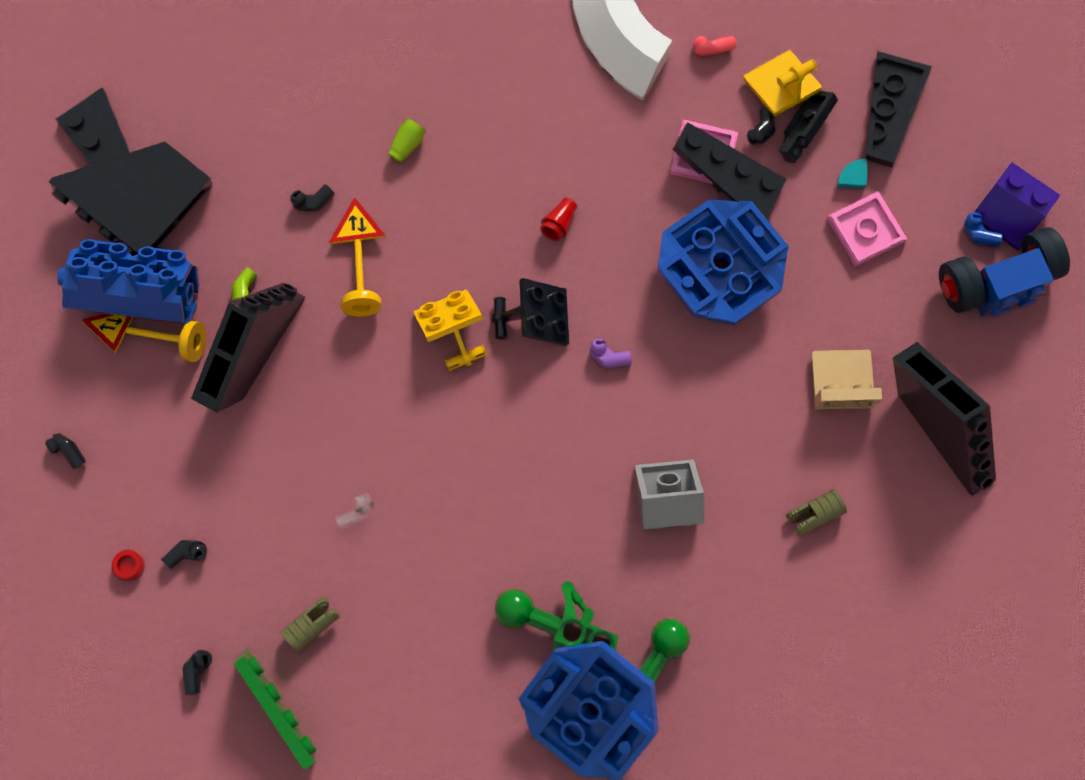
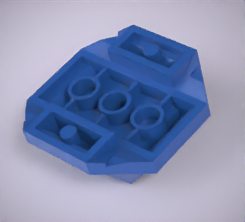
(739, 238)
(587, 739)

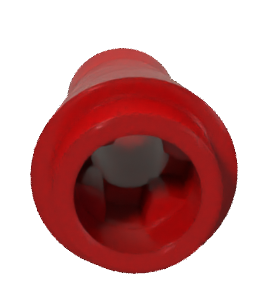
(557, 222)

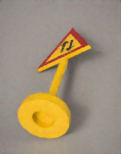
(358, 226)
(113, 328)

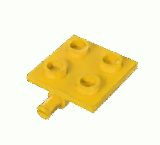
(783, 82)
(448, 317)

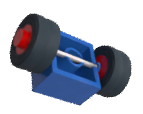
(1008, 281)

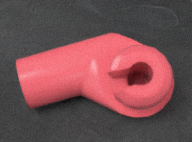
(716, 46)

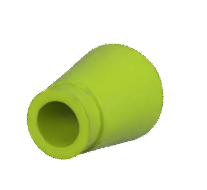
(406, 140)

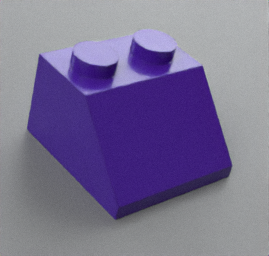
(1016, 205)

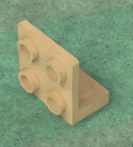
(844, 380)

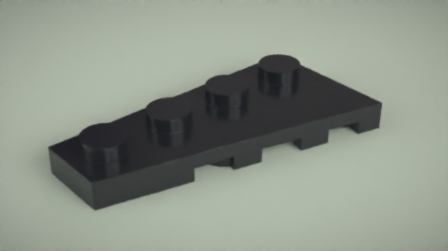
(893, 105)
(94, 128)
(729, 169)

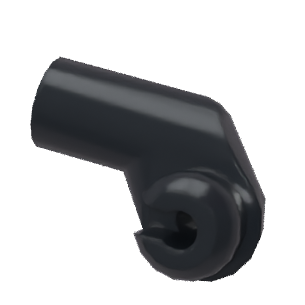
(311, 202)
(185, 549)
(194, 669)

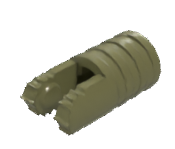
(822, 511)
(304, 630)

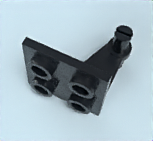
(541, 313)

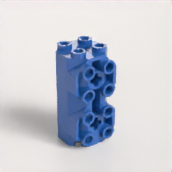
(144, 286)

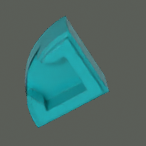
(854, 175)

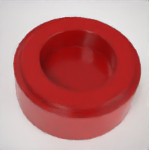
(128, 565)

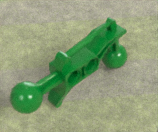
(516, 609)

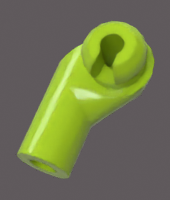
(242, 283)

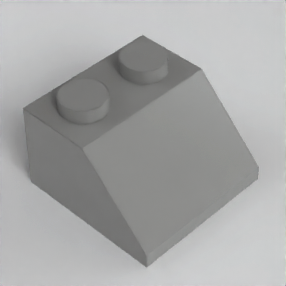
(669, 494)

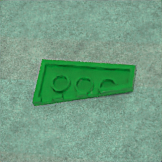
(269, 699)

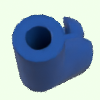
(978, 233)

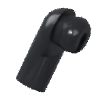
(764, 130)
(68, 448)

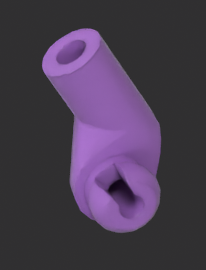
(606, 357)

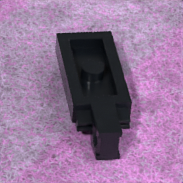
(806, 124)

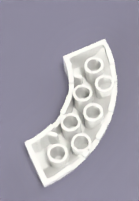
(623, 42)

